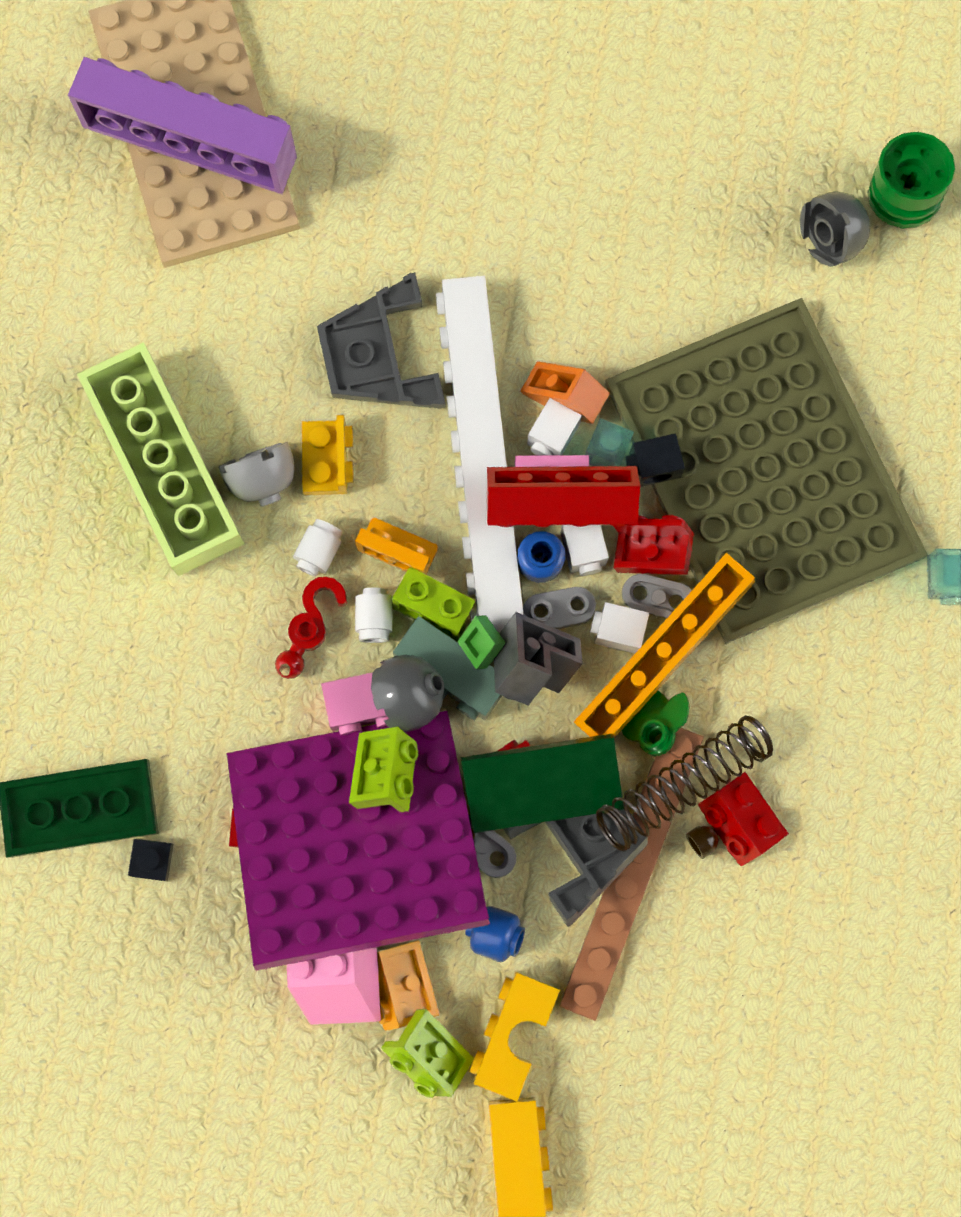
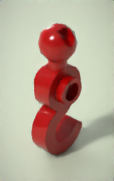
(308, 629)

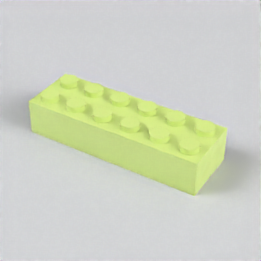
(160, 459)

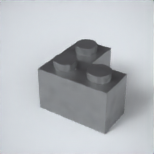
(534, 659)

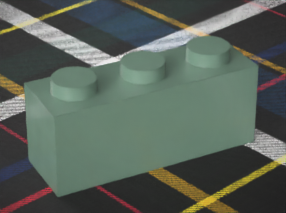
(462, 682)

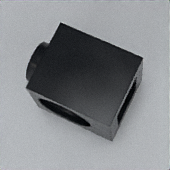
(656, 459)

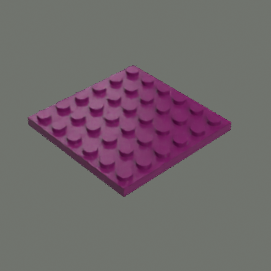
(344, 876)

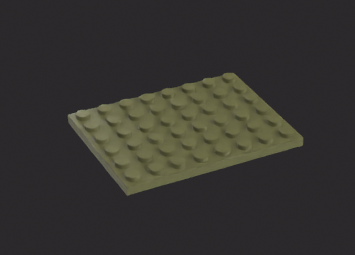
(770, 465)

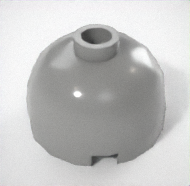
(260, 474)

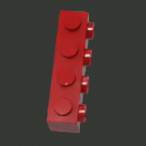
(562, 496)

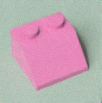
(337, 987)

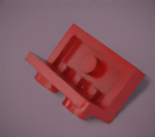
(654, 546)
(743, 819)

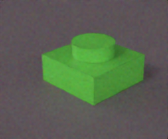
(481, 642)

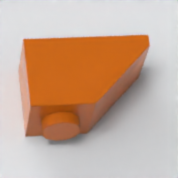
(568, 386)

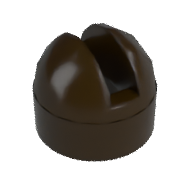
(703, 840)

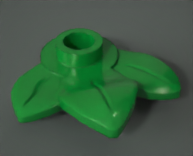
(658, 717)

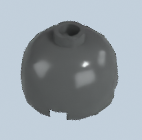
(835, 226)
(407, 691)

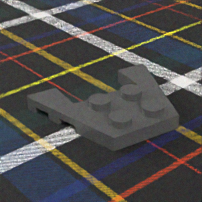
(362, 353)
(591, 855)

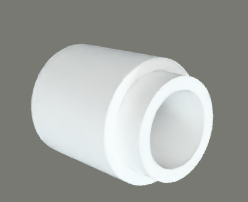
(317, 548)
(373, 615)

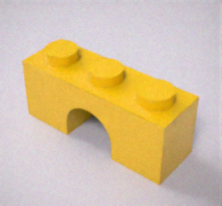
(498, 1066)

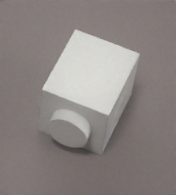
(553, 429)
(584, 548)
(619, 627)

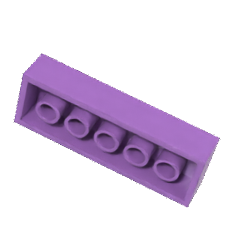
(183, 124)

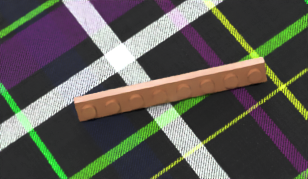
(623, 896)

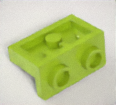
(433, 602)
(384, 769)
(429, 1056)

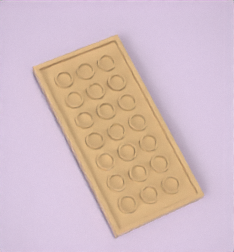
(202, 51)

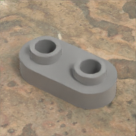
(658, 594)
(559, 609)
(485, 845)

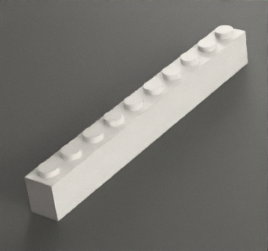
(480, 445)

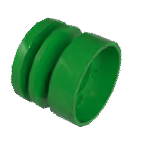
(914, 163)

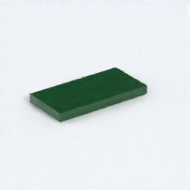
(541, 782)
(77, 808)

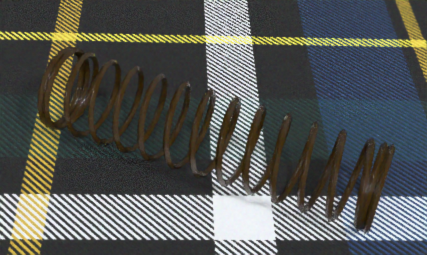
(615, 814)

